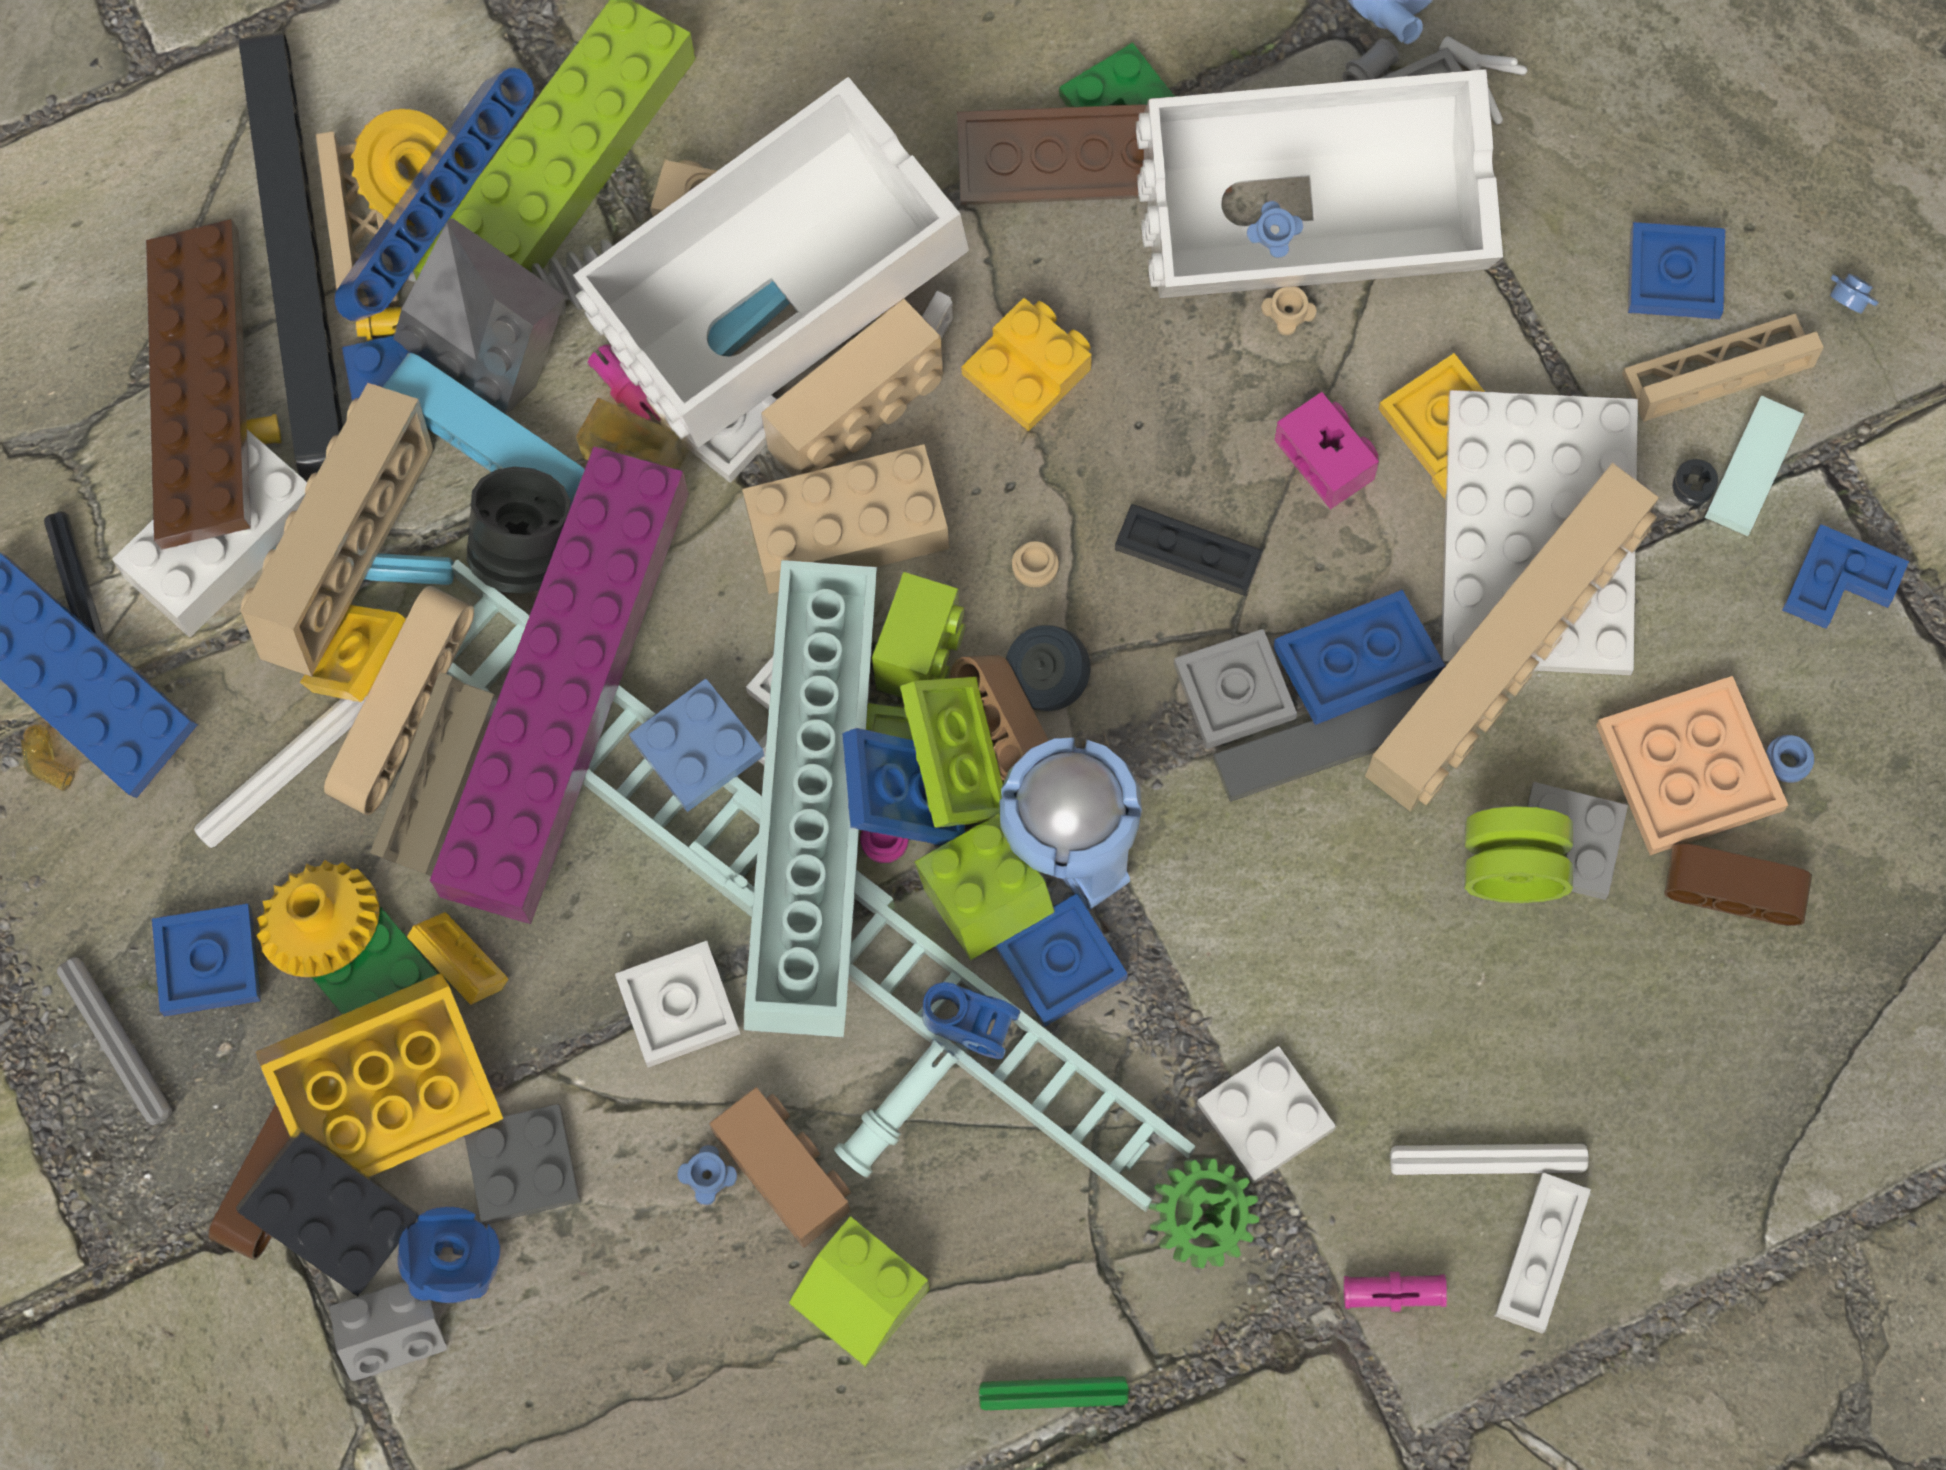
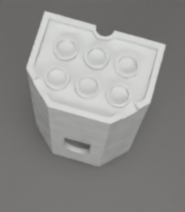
(1390, 166)
(816, 208)

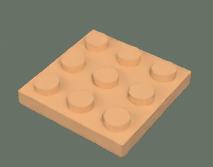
(1691, 765)

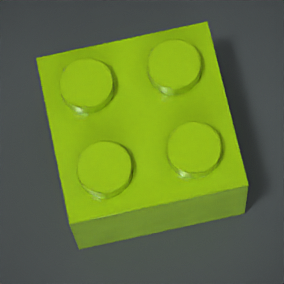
(918, 634)
(983, 888)

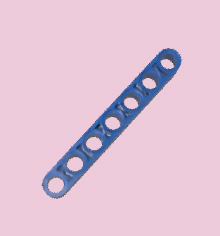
(419, 204)

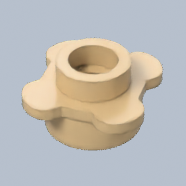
(1291, 297)

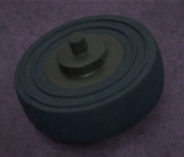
(1050, 666)

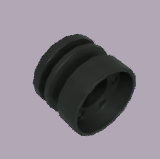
(515, 527)

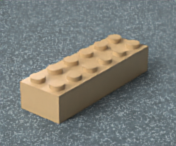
(337, 529)

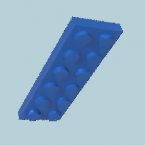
(84, 685)

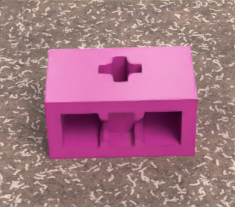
(1329, 472)

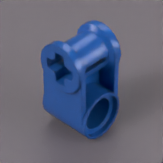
(972, 1019)

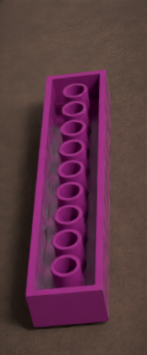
(560, 686)

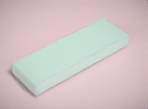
(1754, 465)

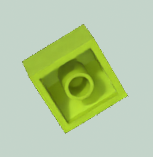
(859, 1291)

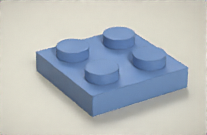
(696, 745)

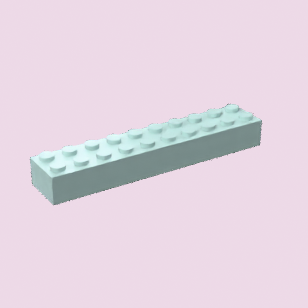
(804, 830)

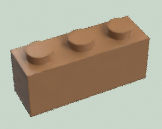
(782, 1165)

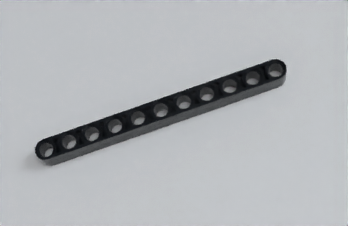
(291, 248)

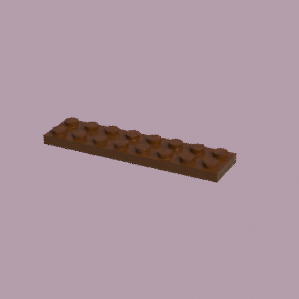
(197, 385)

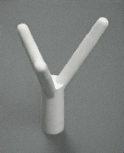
(1474, 61)

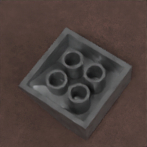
(480, 318)

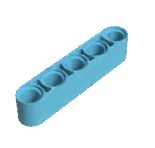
(478, 426)

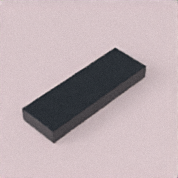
(1188, 550)

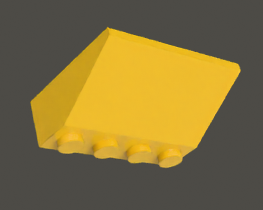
(383, 1078)

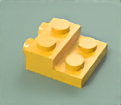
(1029, 363)

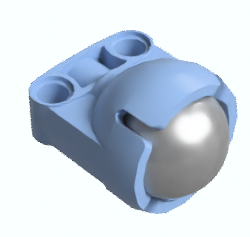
(1073, 815)

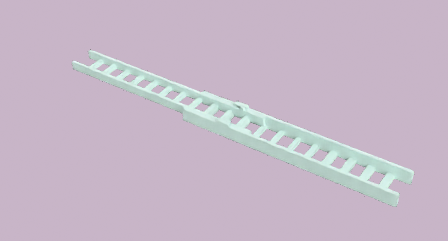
(734, 886)

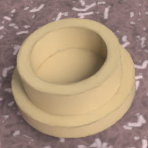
(1035, 564)

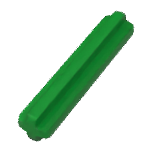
(1053, 1393)

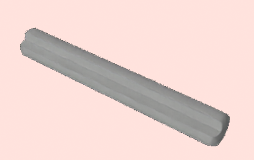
(114, 1041)

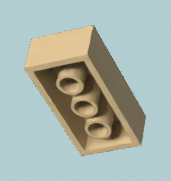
(855, 392)
(849, 514)

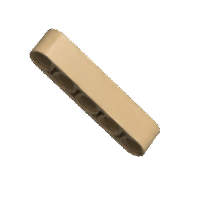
(398, 700)

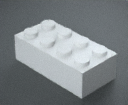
(201, 576)

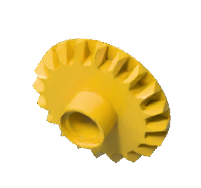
(393, 138)
(337, 931)

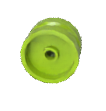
(1518, 854)

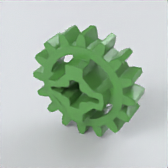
(1221, 1202)

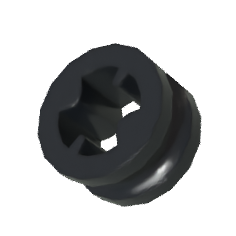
(1685, 493)

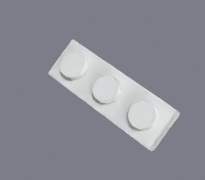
(1542, 1253)

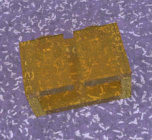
(629, 435)

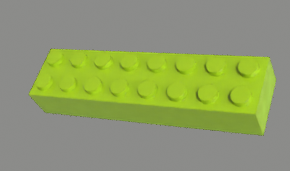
(575, 133)

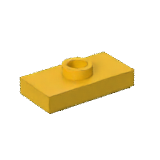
(457, 958)

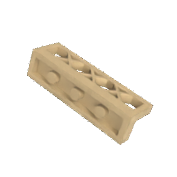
(338, 208)
(1722, 376)

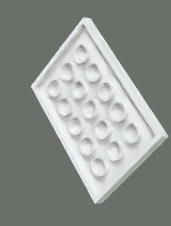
(1510, 485)

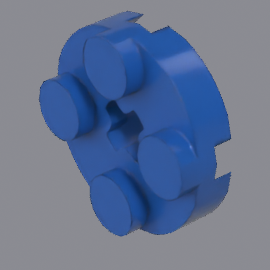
(442, 1280)

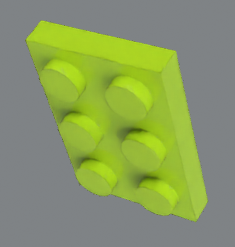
(953, 750)

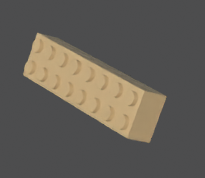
(1515, 632)

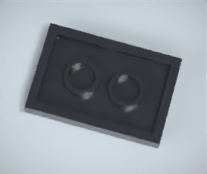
(327, 1211)

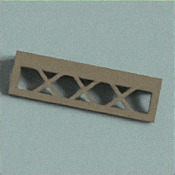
(434, 774)

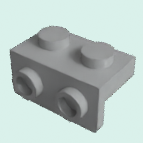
(385, 1331)

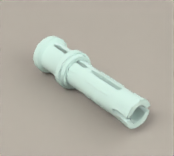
(882, 1126)

